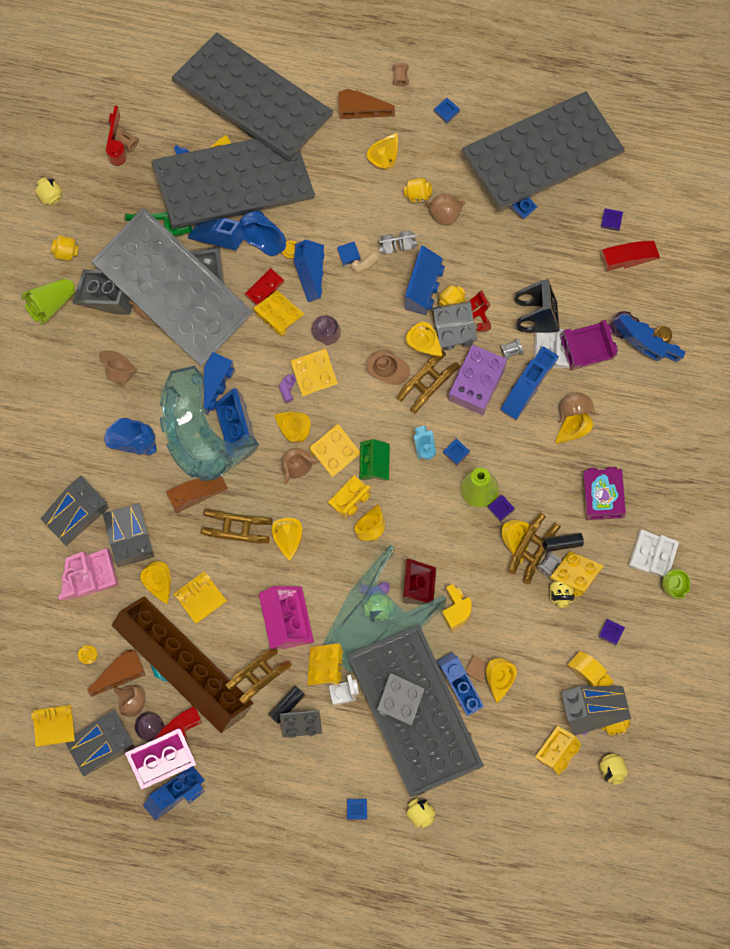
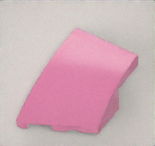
(88, 574)

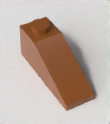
(360, 105)
(194, 492)
(121, 671)

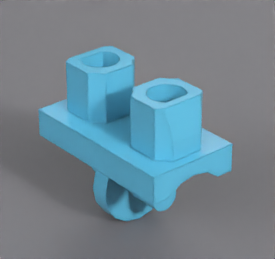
(424, 443)

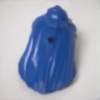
(263, 233)
(131, 437)

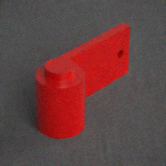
(114, 148)

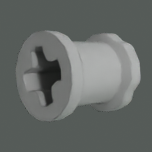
(512, 349)
(549, 564)

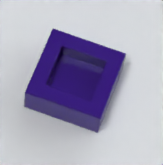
(612, 219)
(501, 508)
(611, 632)

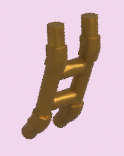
(427, 392)
(228, 518)
(521, 551)
(258, 684)

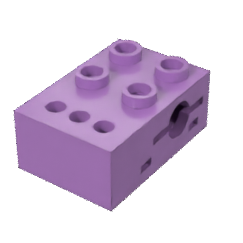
(477, 380)

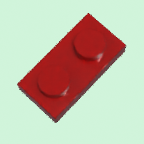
(264, 287)

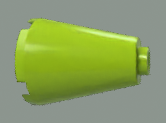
(47, 299)
(479, 488)

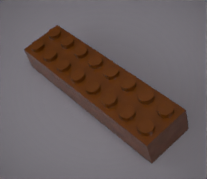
(181, 663)

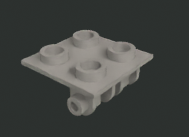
(405, 236)
(400, 699)

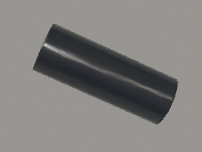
(563, 542)
(288, 702)

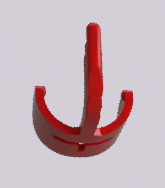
(480, 298)

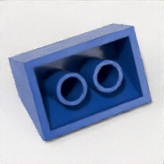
(424, 282)
(233, 416)

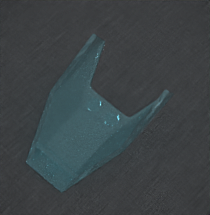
(373, 616)

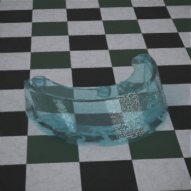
(189, 436)

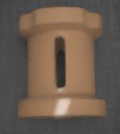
(400, 72)
(127, 140)

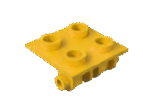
(278, 312)
(313, 372)
(334, 450)
(577, 572)
(200, 597)
(324, 664)
(53, 725)

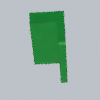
(374, 460)

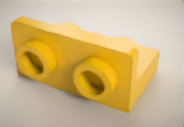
(349, 497)
(558, 750)

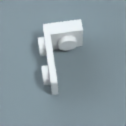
(344, 692)

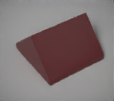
(419, 583)

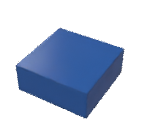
(446, 110)
(348, 253)
(456, 452)
(193, 793)
(356, 809)

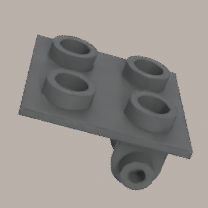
(301, 723)

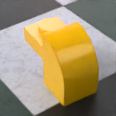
(460, 612)
(590, 670)

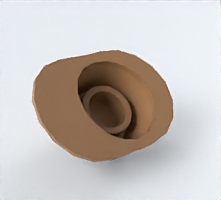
(117, 367)
(388, 367)

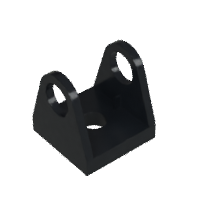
(545, 318)

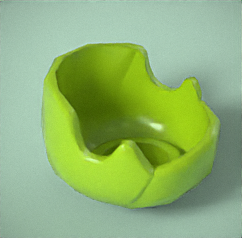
(676, 583)

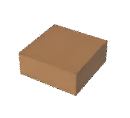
(477, 669)

